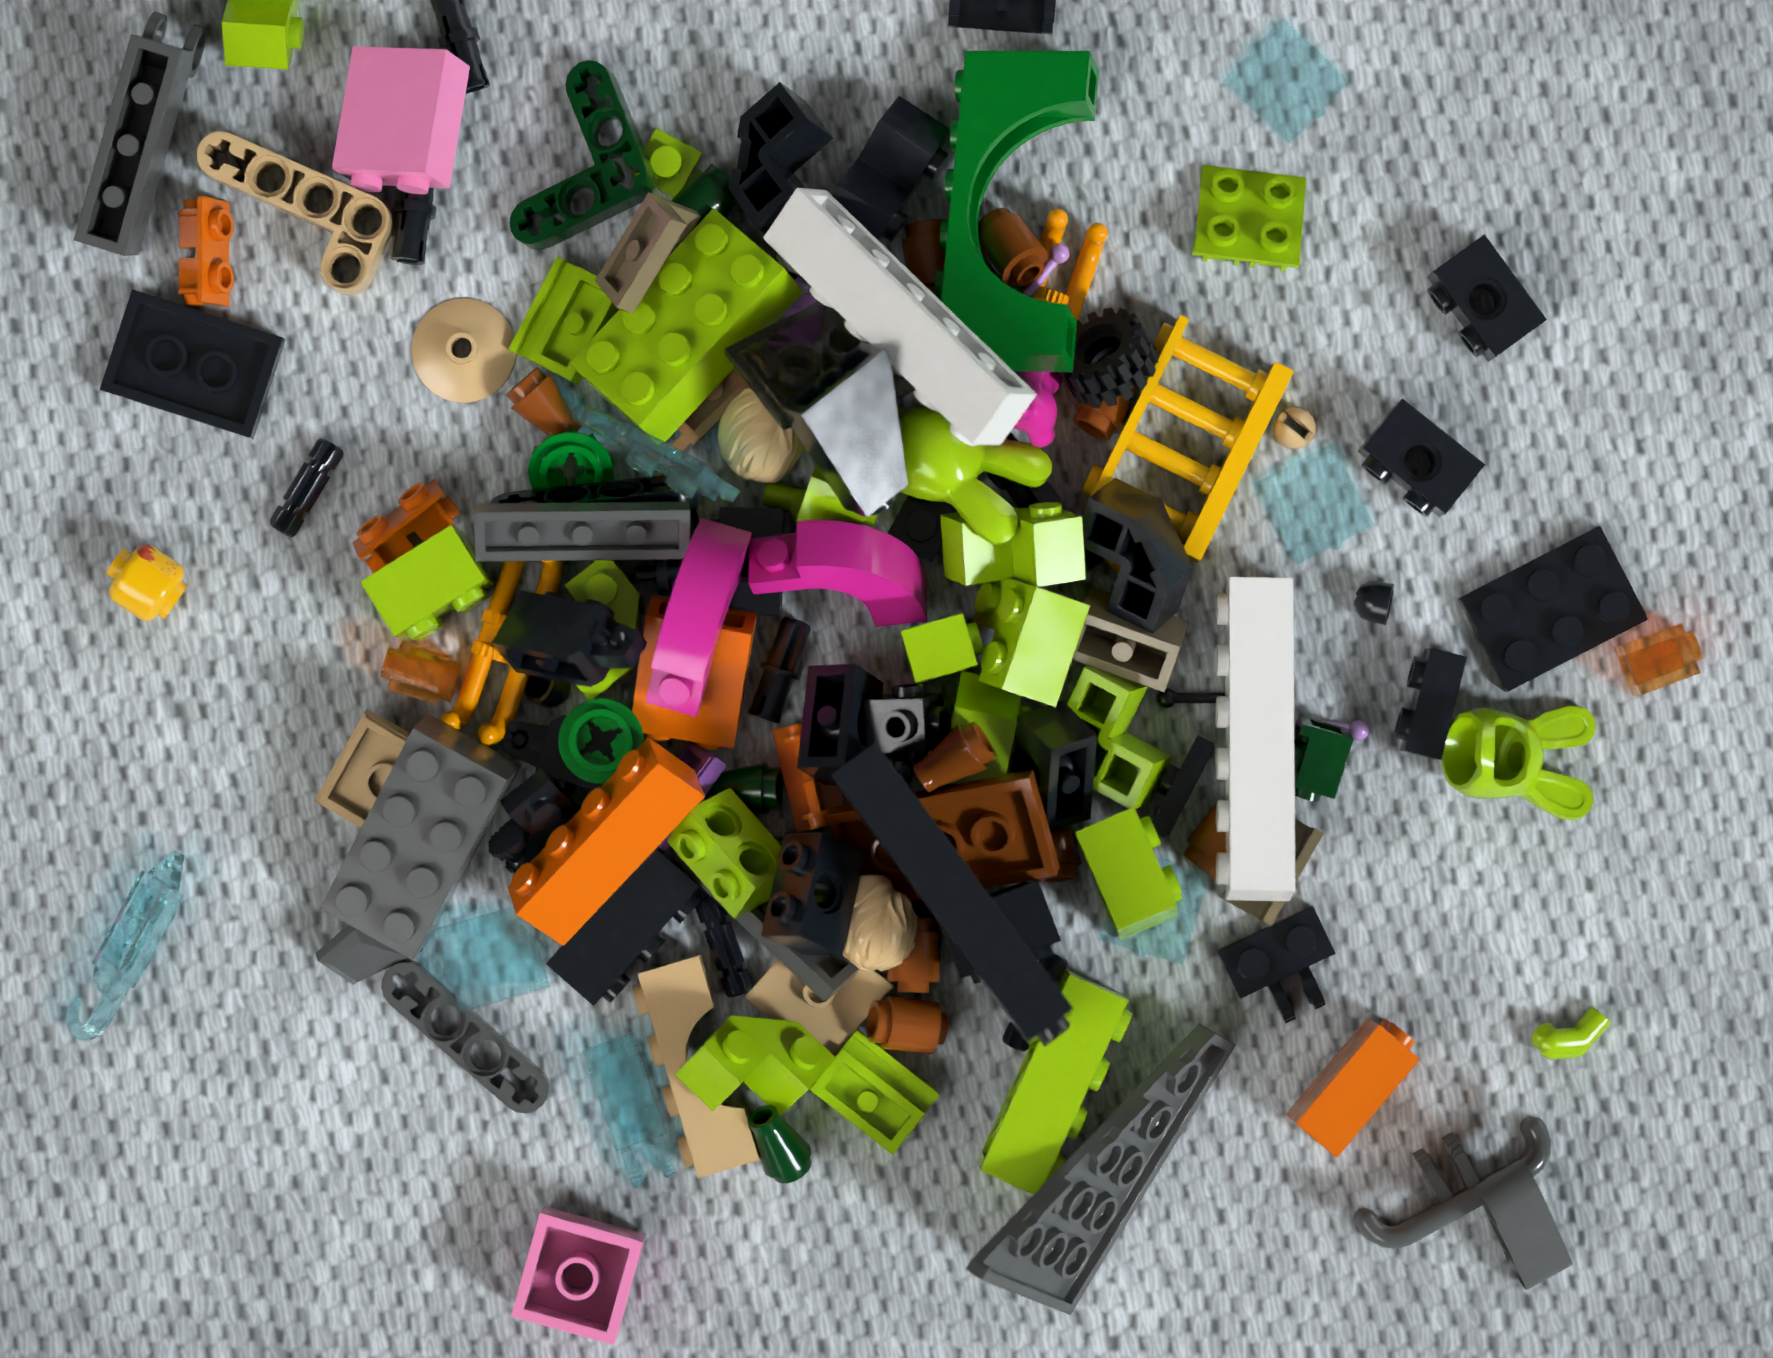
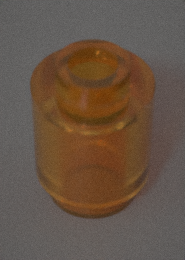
(421, 672)

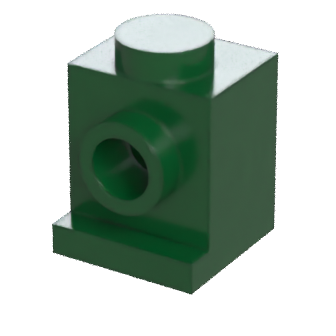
(1320, 758)

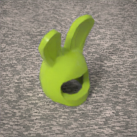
(947, 471)
(1482, 733)

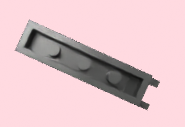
(137, 137)

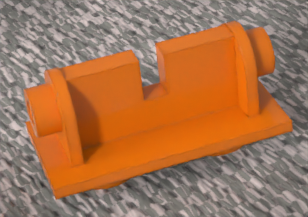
(207, 227)
(417, 512)
(807, 796)

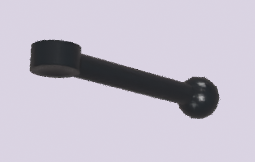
(1169, 698)

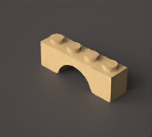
(675, 1000)

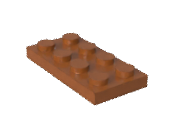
(989, 822)

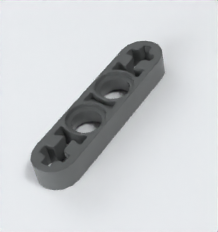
(460, 1043)

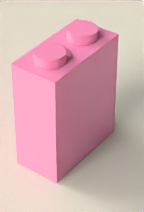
(400, 118)

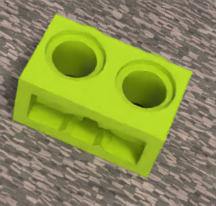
(942, 648)
(728, 852)

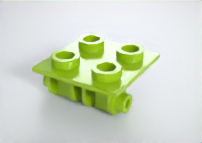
(1250, 217)

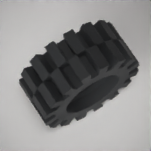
(1119, 373)

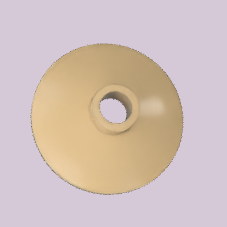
(483, 369)

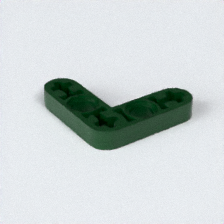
(601, 178)

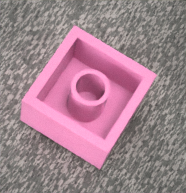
(578, 1275)

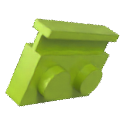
(562, 319)
(875, 1091)

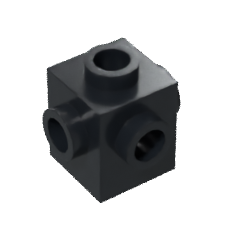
(906, 721)

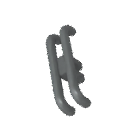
(1449, 1205)

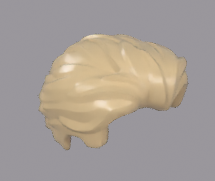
(755, 442)
(880, 925)

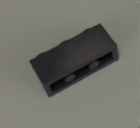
(626, 928)

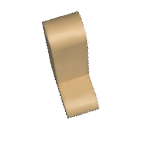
(294, 198)

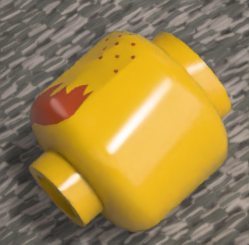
(146, 582)

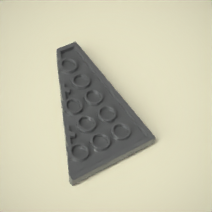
(1077, 1215)

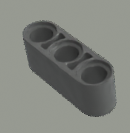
(1523, 1224)

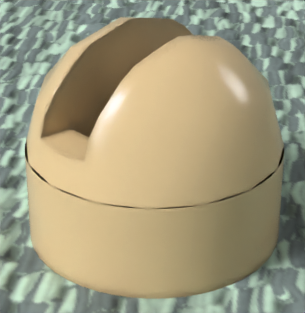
(1287, 435)

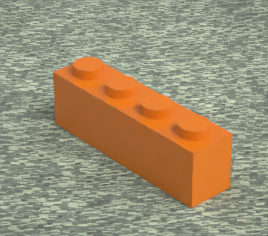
(605, 841)

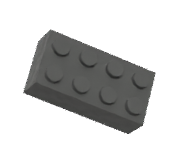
(420, 836)

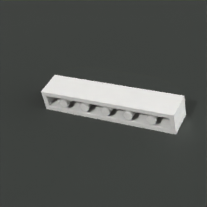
(900, 314)
(1258, 739)

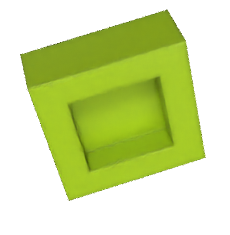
(671, 162)

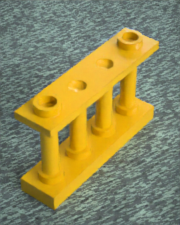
(1237, 434)

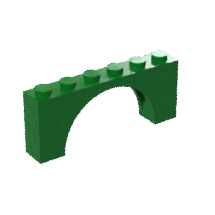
(1002, 106)

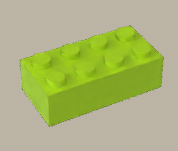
(673, 346)
(1051, 1086)

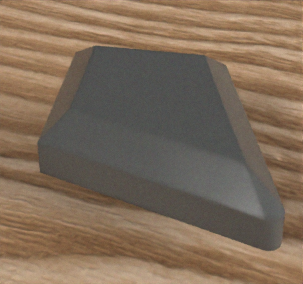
(357, 955)

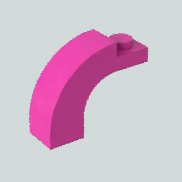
(843, 559)
(696, 616)

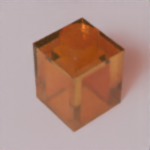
(1659, 658)

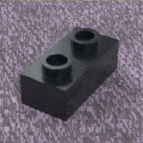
(1436, 689)

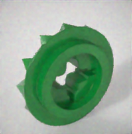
(553, 453)
(576, 735)

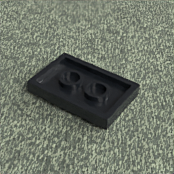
(192, 364)
(1553, 609)

